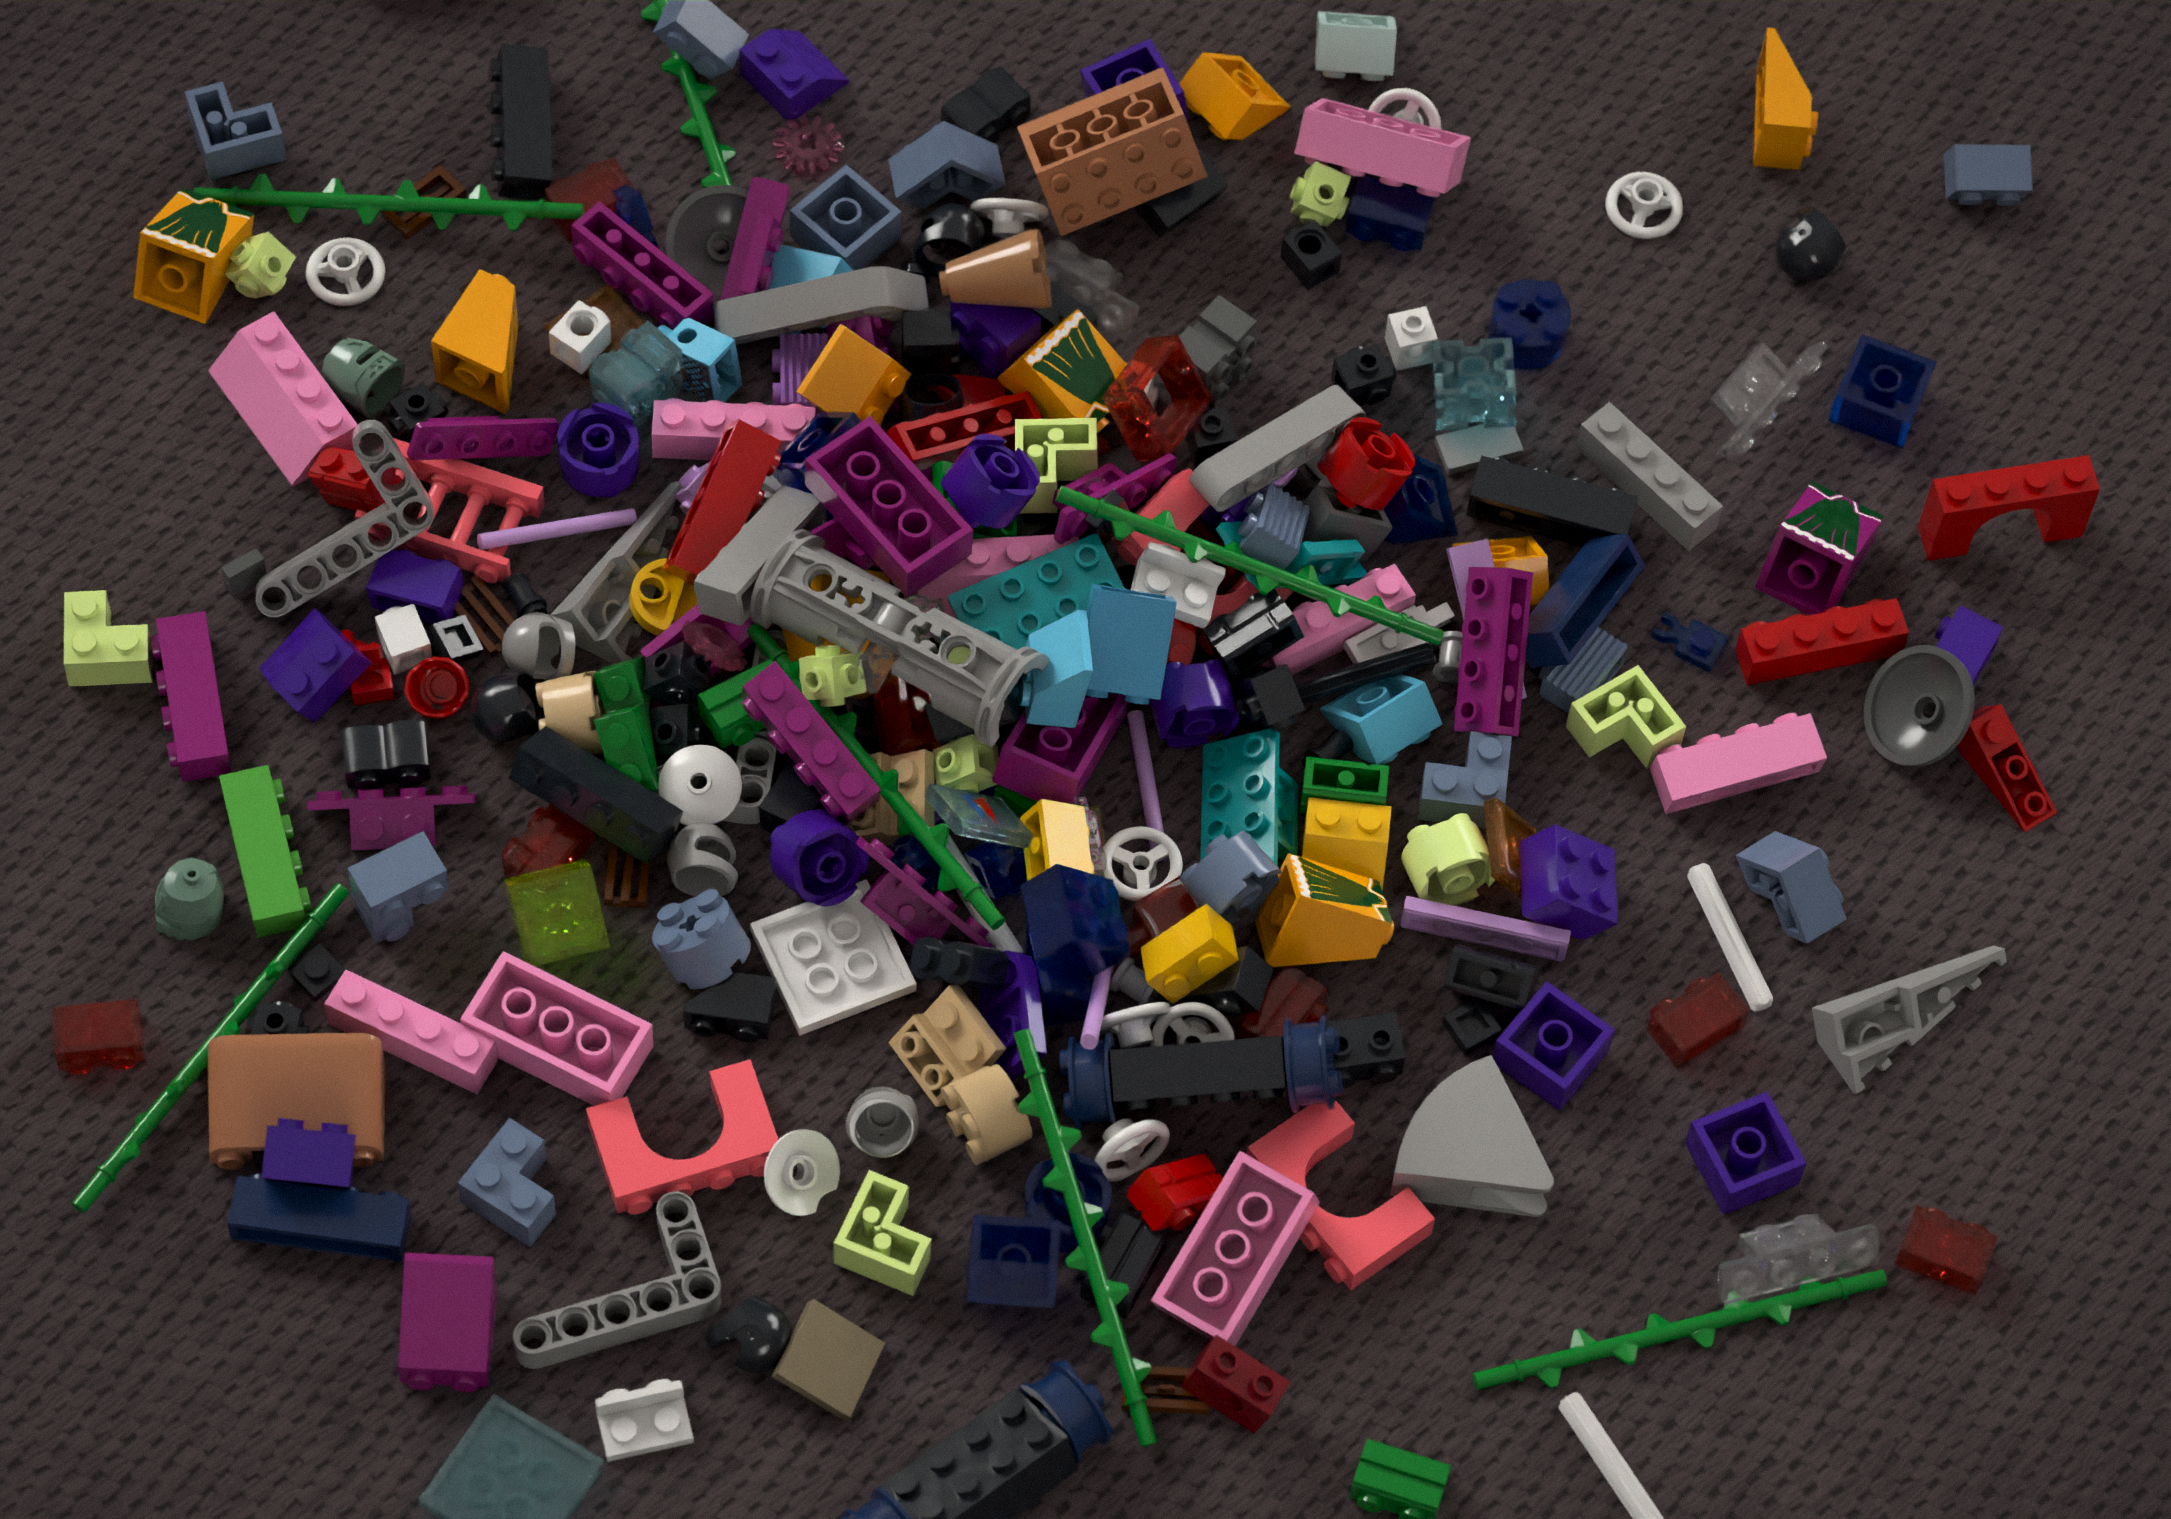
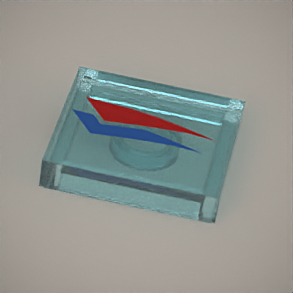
(978, 816)

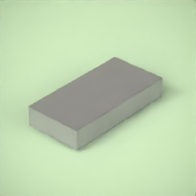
(1464, 447)

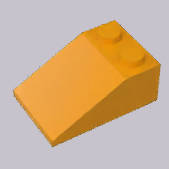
(1781, 109)

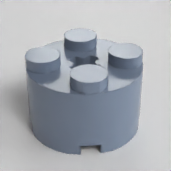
(1232, 876)
(700, 940)

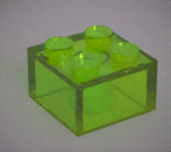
(556, 913)

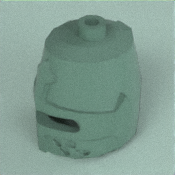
(357, 368)
(189, 900)

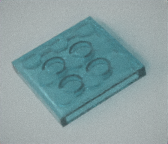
(511, 1470)

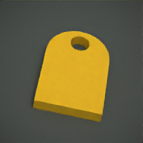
(660, 613)

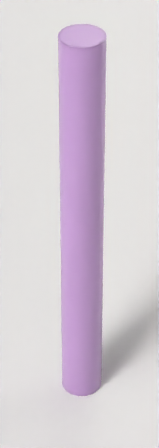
(556, 529)
(1145, 773)
(1096, 1009)

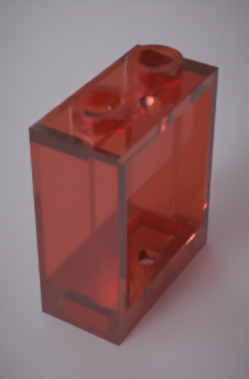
(1132, 411)

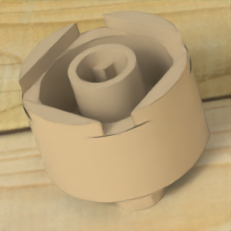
(571, 708)
(986, 1113)

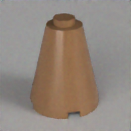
(1001, 274)

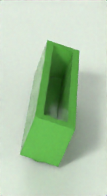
(263, 850)

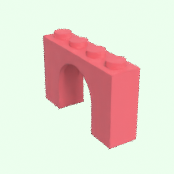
(1185, 506)
(642, 1176)
(1355, 1245)

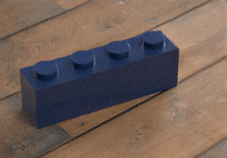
(1581, 599)
(320, 1218)

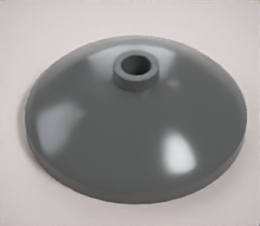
(695, 227)
(1902, 702)

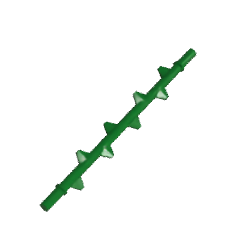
(697, 96)
(404, 200)
(1265, 575)
(908, 820)
(230, 1025)
(1086, 1255)
(1658, 1330)

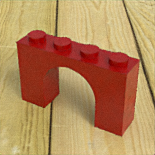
(2056, 490)

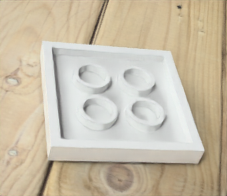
(832, 960)

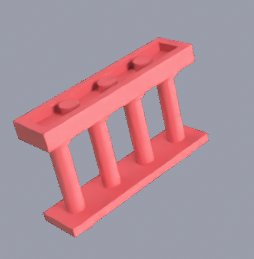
(482, 488)

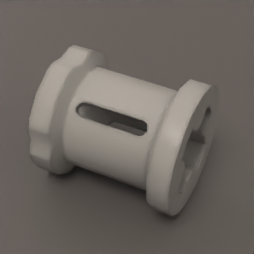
(1449, 657)
(1132, 982)

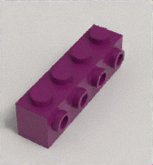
(639, 269)
(1493, 651)
(192, 696)
(810, 743)

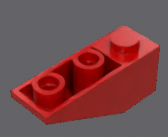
(2004, 766)

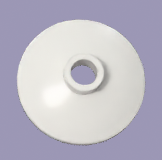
(713, 801)
(816, 1171)

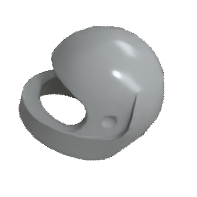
(534, 641)
(702, 860)
(882, 1112)

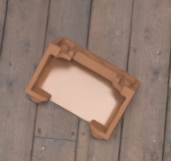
(296, 1078)

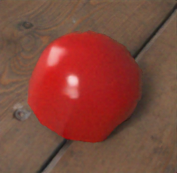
(437, 678)

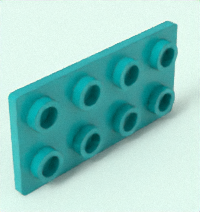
(1333, 560)
(1035, 592)
(1249, 794)

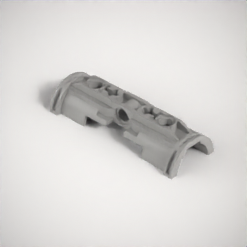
(963, 691)

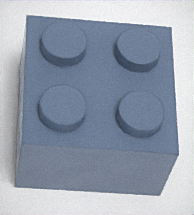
(846, 220)

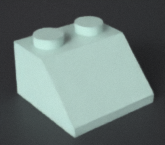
(1355, 45)

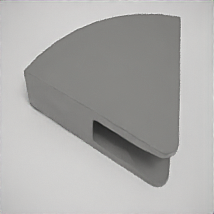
(1473, 1147)

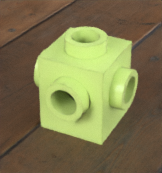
(1320, 195)
(259, 266)
(831, 675)
(965, 764)

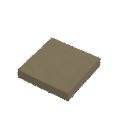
(828, 1359)

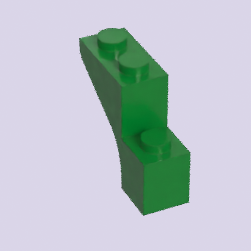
(626, 725)

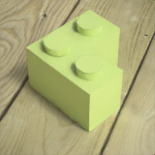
(1061, 452)
(102, 652)
(1628, 710)
(874, 1241)

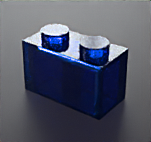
(1389, 214)

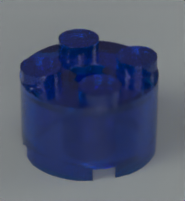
(1535, 319)
(1050, 1204)

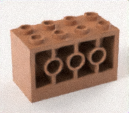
(1112, 151)

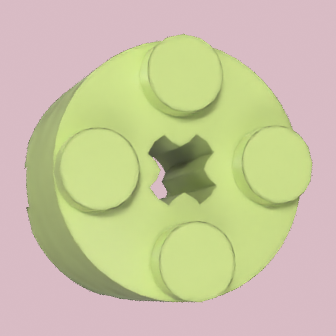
(1447, 860)

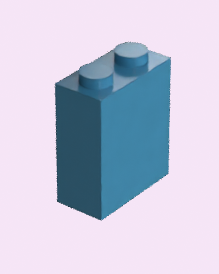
(1128, 642)

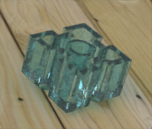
(638, 373)
(1474, 383)

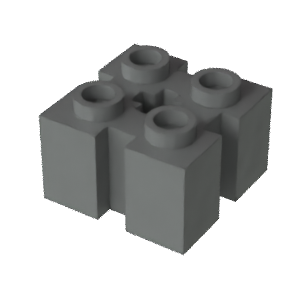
(1221, 346)

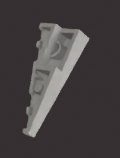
(600, 602)
(1871, 1023)

